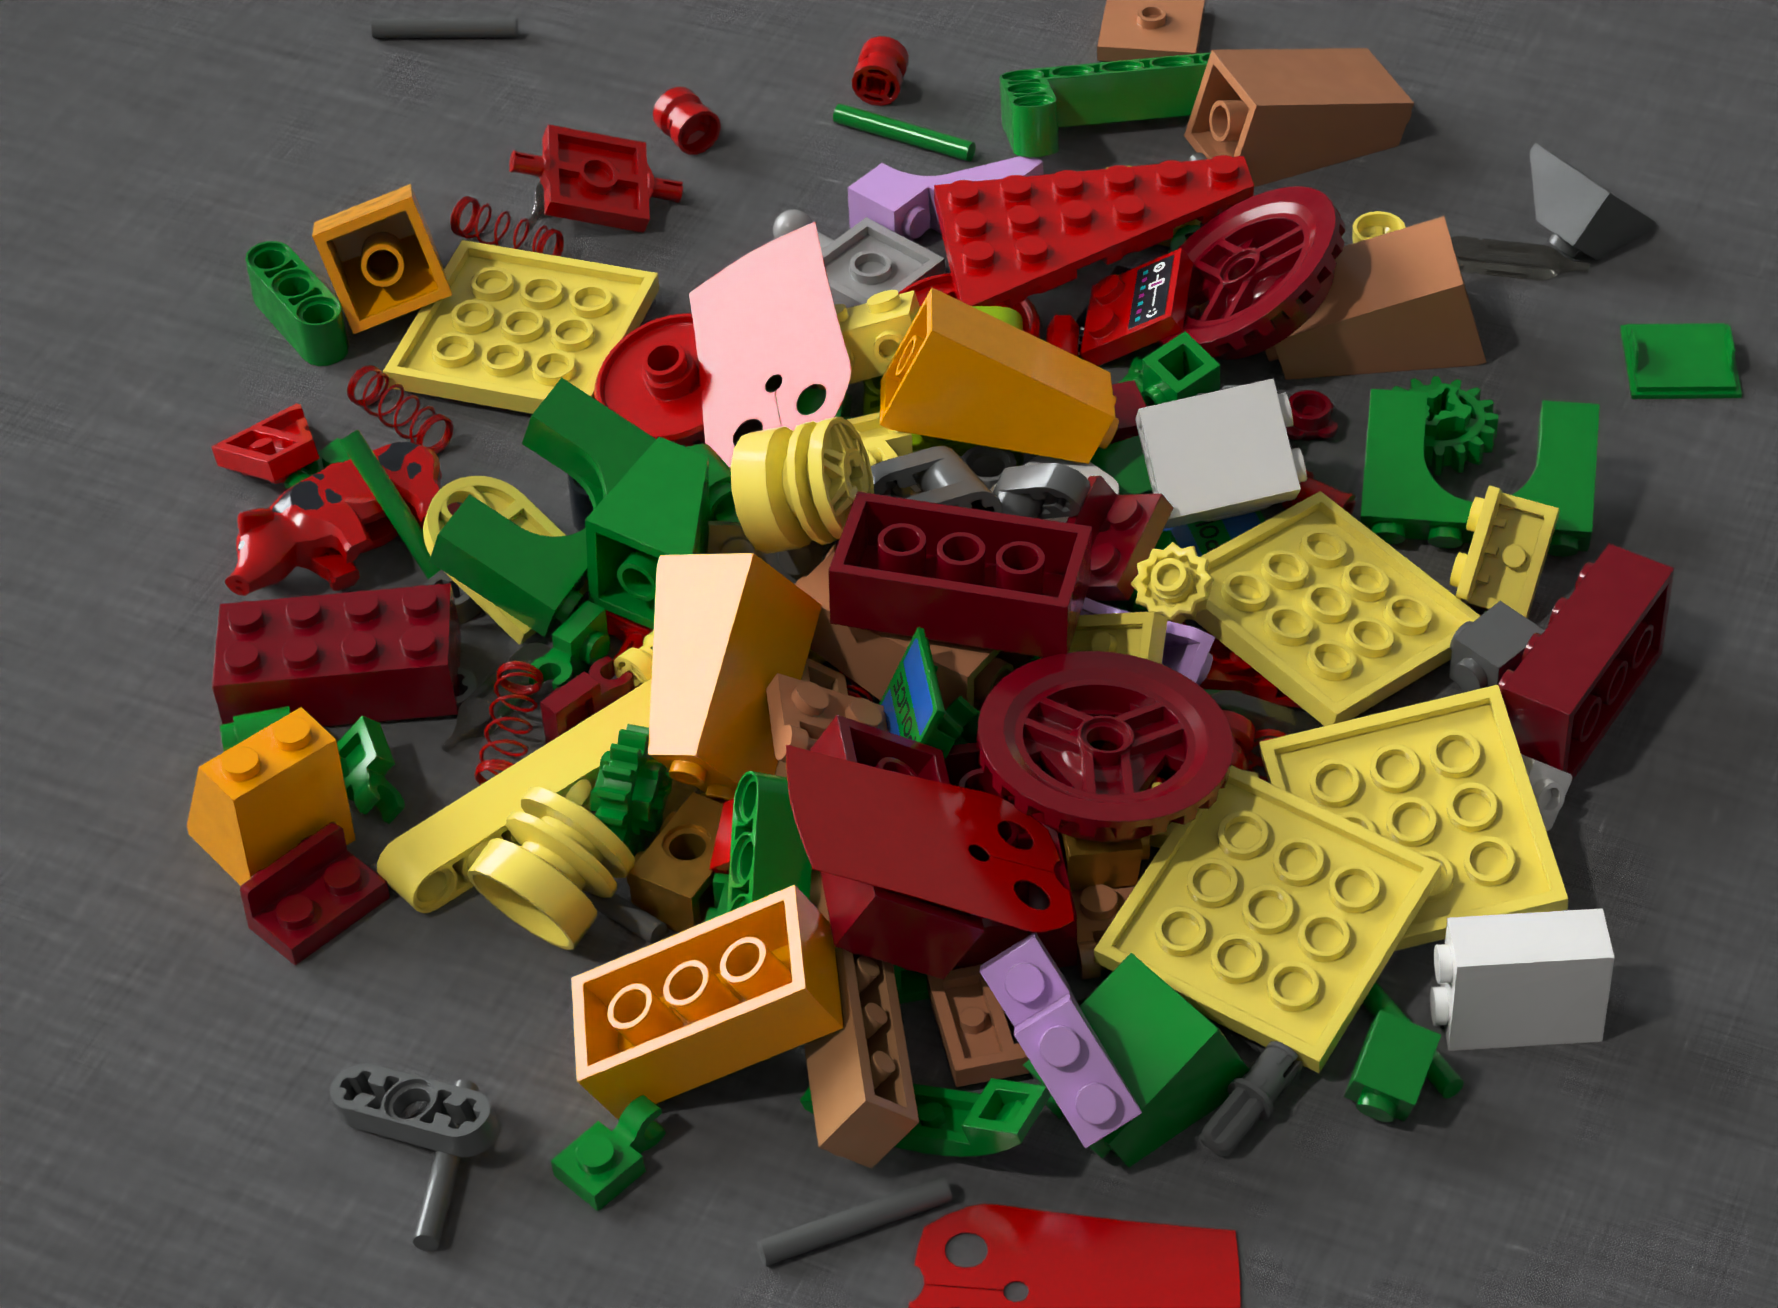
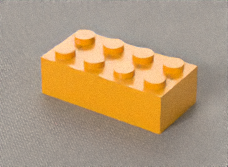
(706, 1002)

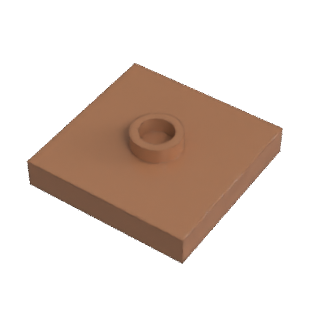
(1150, 29)

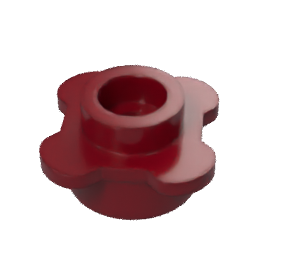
(1311, 416)

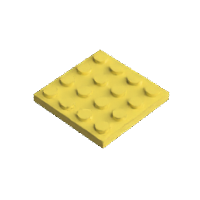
(519, 326)
(1328, 610)
(1443, 785)
(1271, 915)

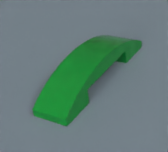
(968, 1121)

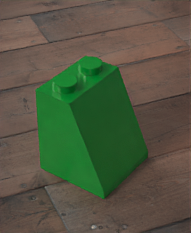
(649, 513)
(1165, 1054)

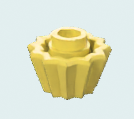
(1173, 583)

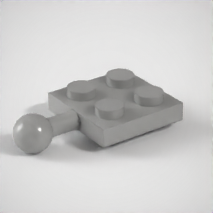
(866, 259)

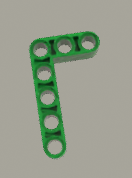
(1094, 93)

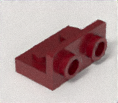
(1122, 535)
(311, 895)

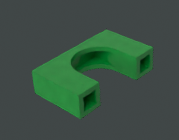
(1407, 502)
(533, 573)

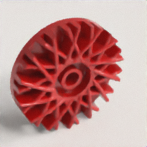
(656, 380)

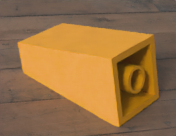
(994, 386)
(716, 647)

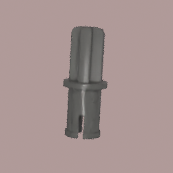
(1251, 1098)

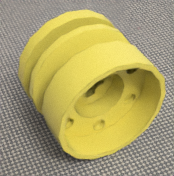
(798, 483)
(558, 857)

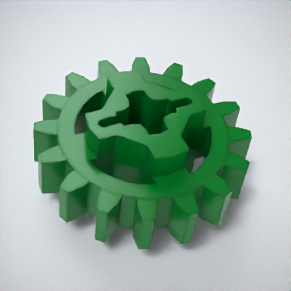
(1456, 424)
(631, 789)

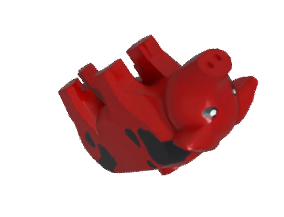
(331, 520)

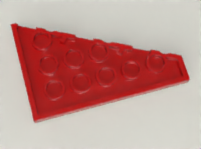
(1037, 230)

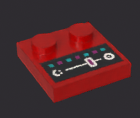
(1136, 308)

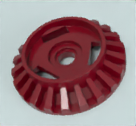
(1260, 270)
(1145, 708)

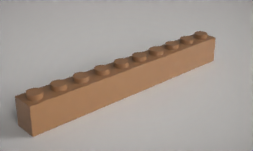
(862, 1071)

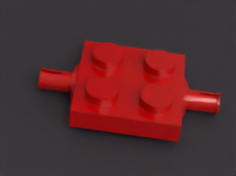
(595, 178)

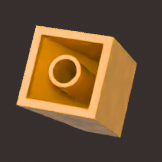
(381, 259)
(269, 795)

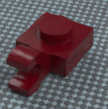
(583, 697)

